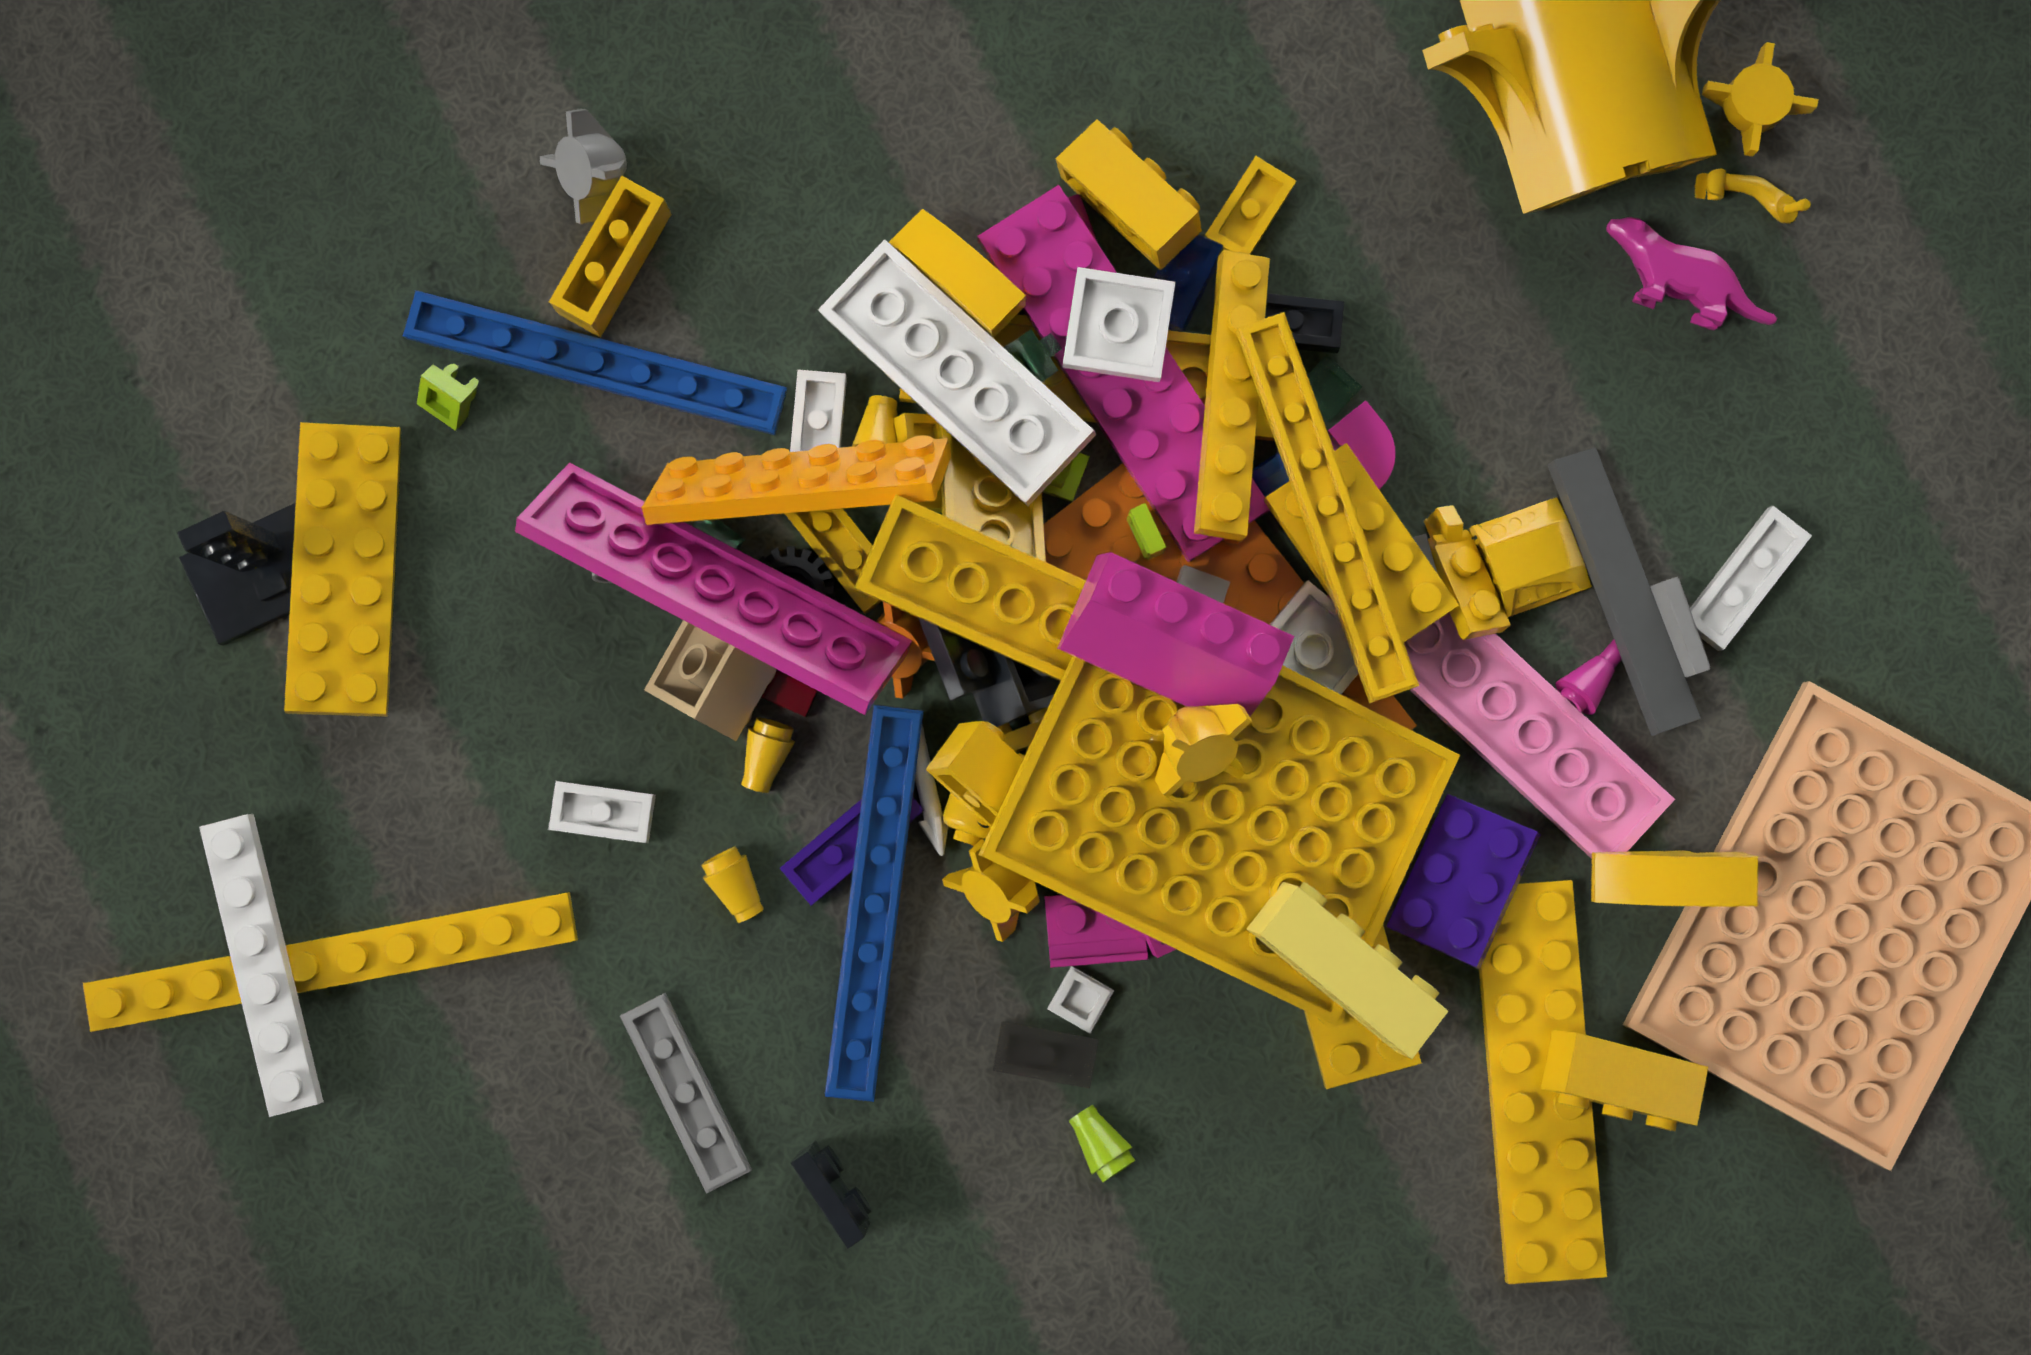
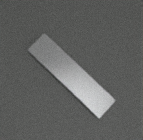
(686, 1093)

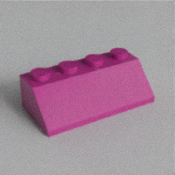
(1172, 638)

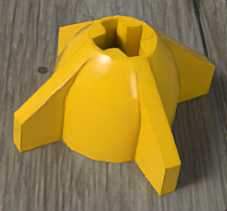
(1758, 99)
(1200, 745)
(994, 892)

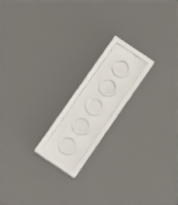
(957, 372)

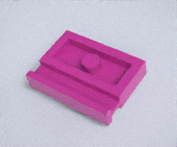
(1088, 937)

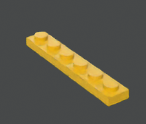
(1230, 400)

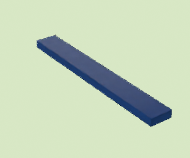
(595, 362)
(873, 902)

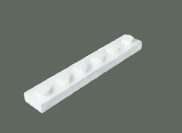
(261, 965)

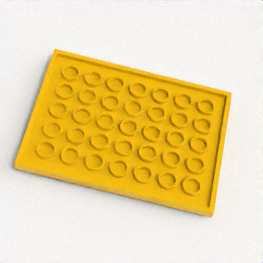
(1322, 802)

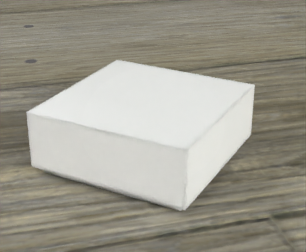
(1080, 999)

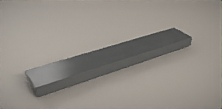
(1623, 591)

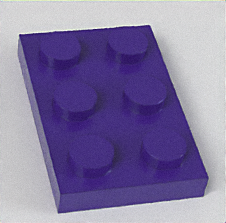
(1463, 881)

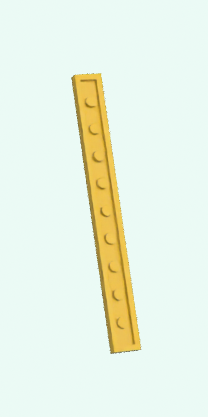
(338, 960)

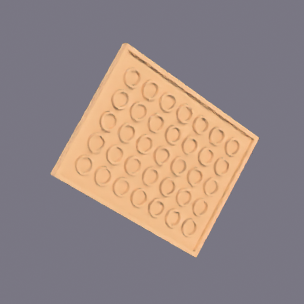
(1871, 934)

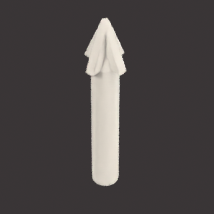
(928, 795)

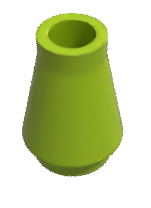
(1101, 1144)

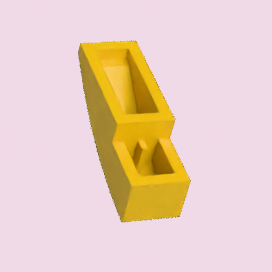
(959, 272)
(1675, 878)

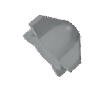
(587, 164)

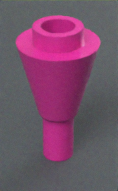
(1588, 682)

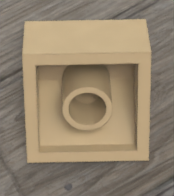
(710, 680)

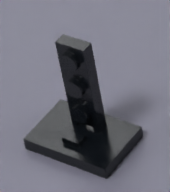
(240, 570)

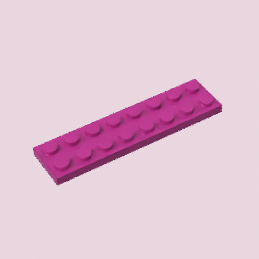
(1147, 423)
(715, 588)

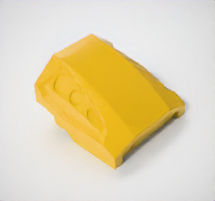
(1531, 556)

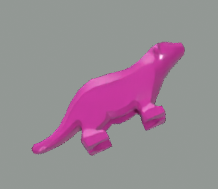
(1683, 275)

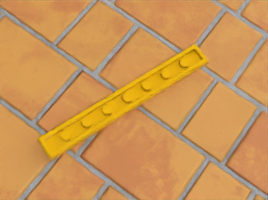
(1327, 508)

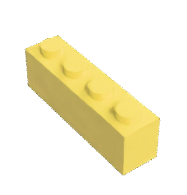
(1348, 969)

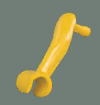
(1774, 200)

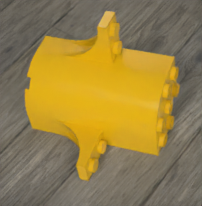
(1583, 88)

